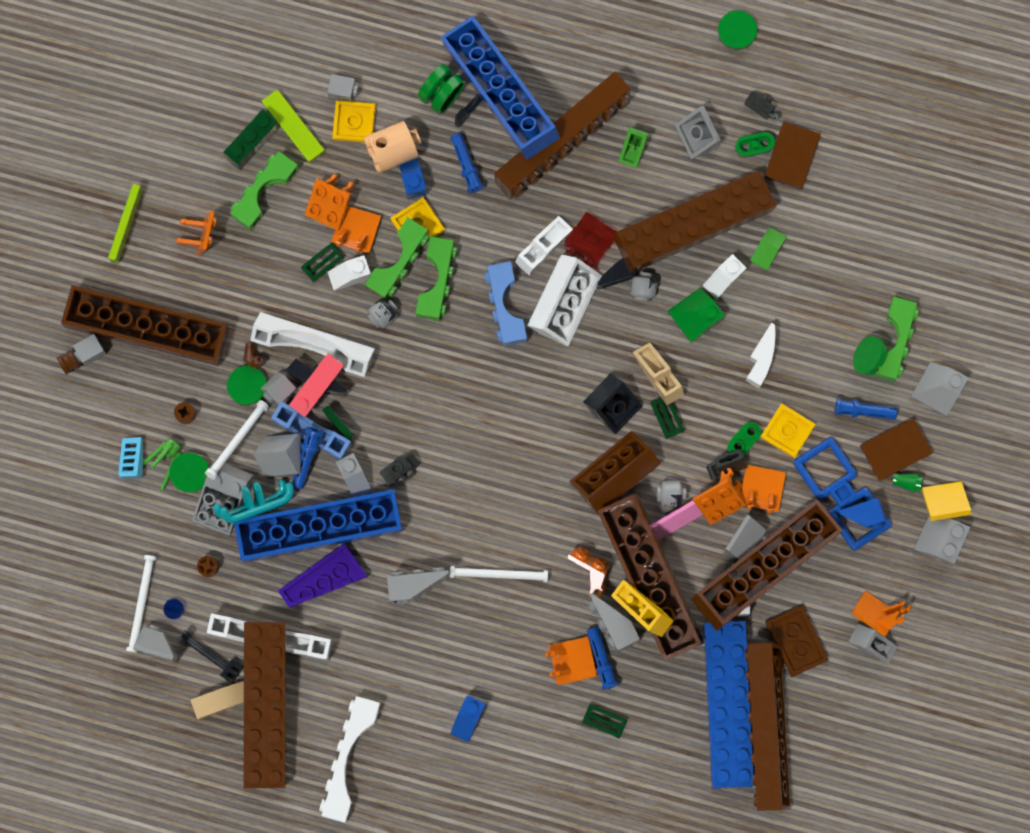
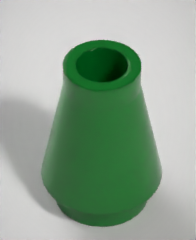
(909, 482)

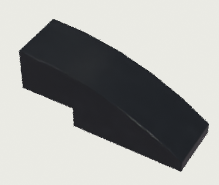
(616, 274)
(302, 373)

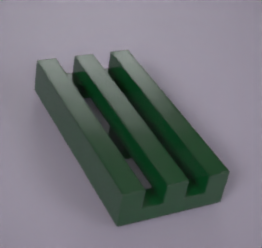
(309, 272)
(338, 423)
(673, 432)
(620, 727)

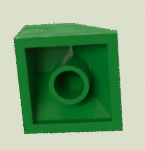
(696, 314)

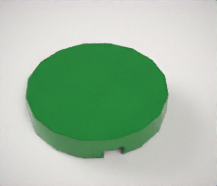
(737, 30)
(869, 355)
(245, 385)
(188, 472)

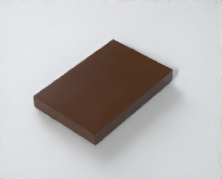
(792, 155)
(896, 449)
(798, 641)

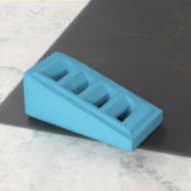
(137, 472)

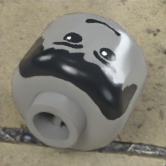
(643, 287)
(382, 313)
(671, 493)

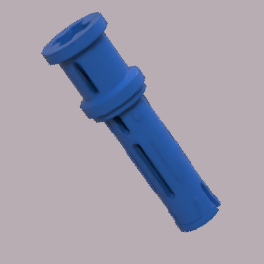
(468, 172)
(857, 409)
(308, 448)
(604, 668)

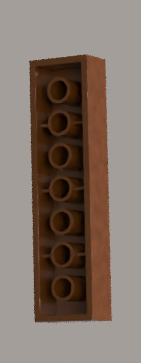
(572, 128)
(694, 221)
(145, 325)
(766, 565)
(650, 572)
(264, 704)
(768, 727)

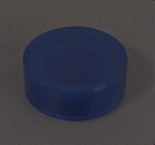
(173, 609)

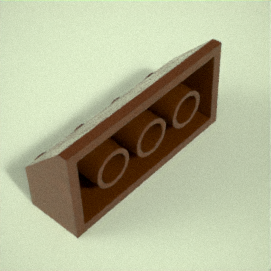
(615, 472)

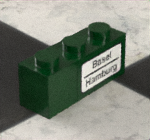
(251, 139)

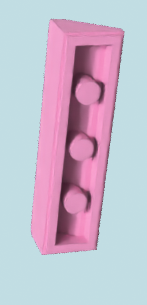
(676, 520)

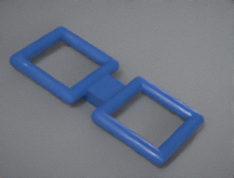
(839, 490)

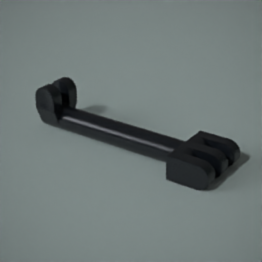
(462, 115)
(226, 667)

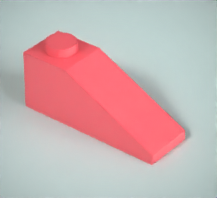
(316, 385)

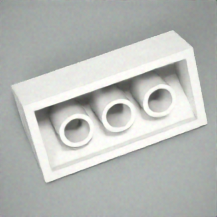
(564, 300)

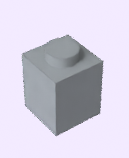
(342, 88)
(88, 350)
(277, 389)

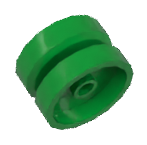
(441, 89)

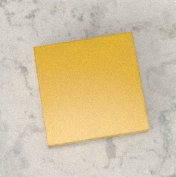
(353, 121)
(421, 214)
(787, 431)
(946, 501)

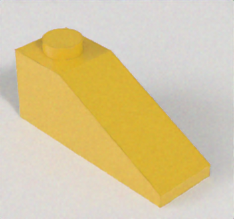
(642, 609)

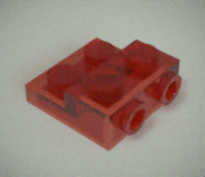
(590, 240)

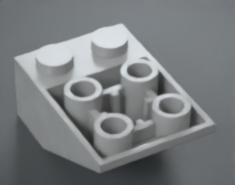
(223, 491)
(410, 587)
(618, 628)

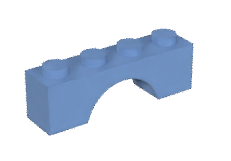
(511, 328)
(294, 422)

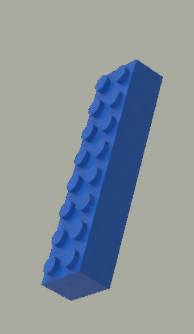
(500, 87)
(318, 526)
(728, 706)

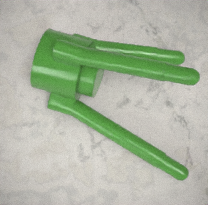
(168, 449)

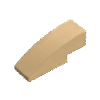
(659, 373)
(218, 700)

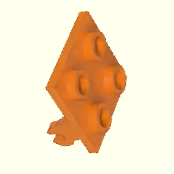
(329, 203)
(357, 230)
(205, 240)
(762, 488)
(720, 499)
(597, 567)
(878, 614)
(571, 661)

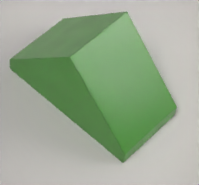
(633, 147)
(768, 248)

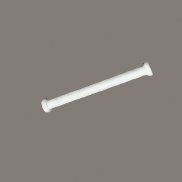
(212, 472)
(499, 574)
(141, 602)

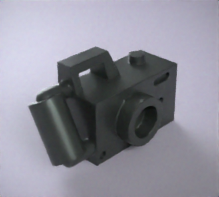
(762, 106)
(728, 460)
(399, 468)

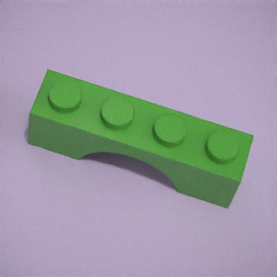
(278, 171)
(385, 280)
(430, 304)
(900, 315)

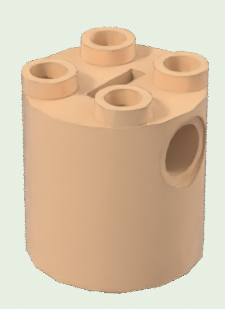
(392, 146)

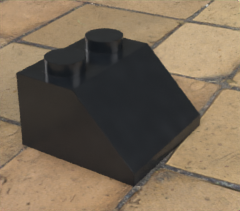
(613, 403)

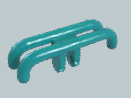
(260, 504)

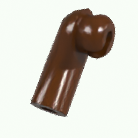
(249, 357)

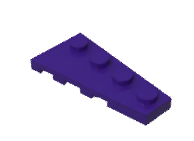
(327, 575)

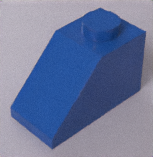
(413, 179)
(868, 514)
(467, 718)

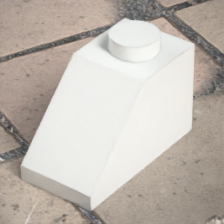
(349, 273)
(724, 277)

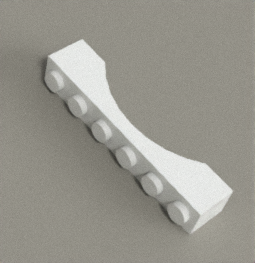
(280, 332)
(296, 643)
(338, 802)

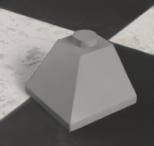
(939, 387)
(155, 643)

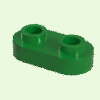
(754, 144)
(744, 439)

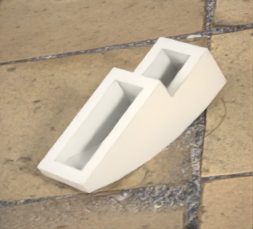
(543, 245)
(762, 357)

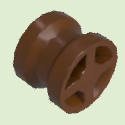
(68, 362)
(187, 415)
(206, 563)

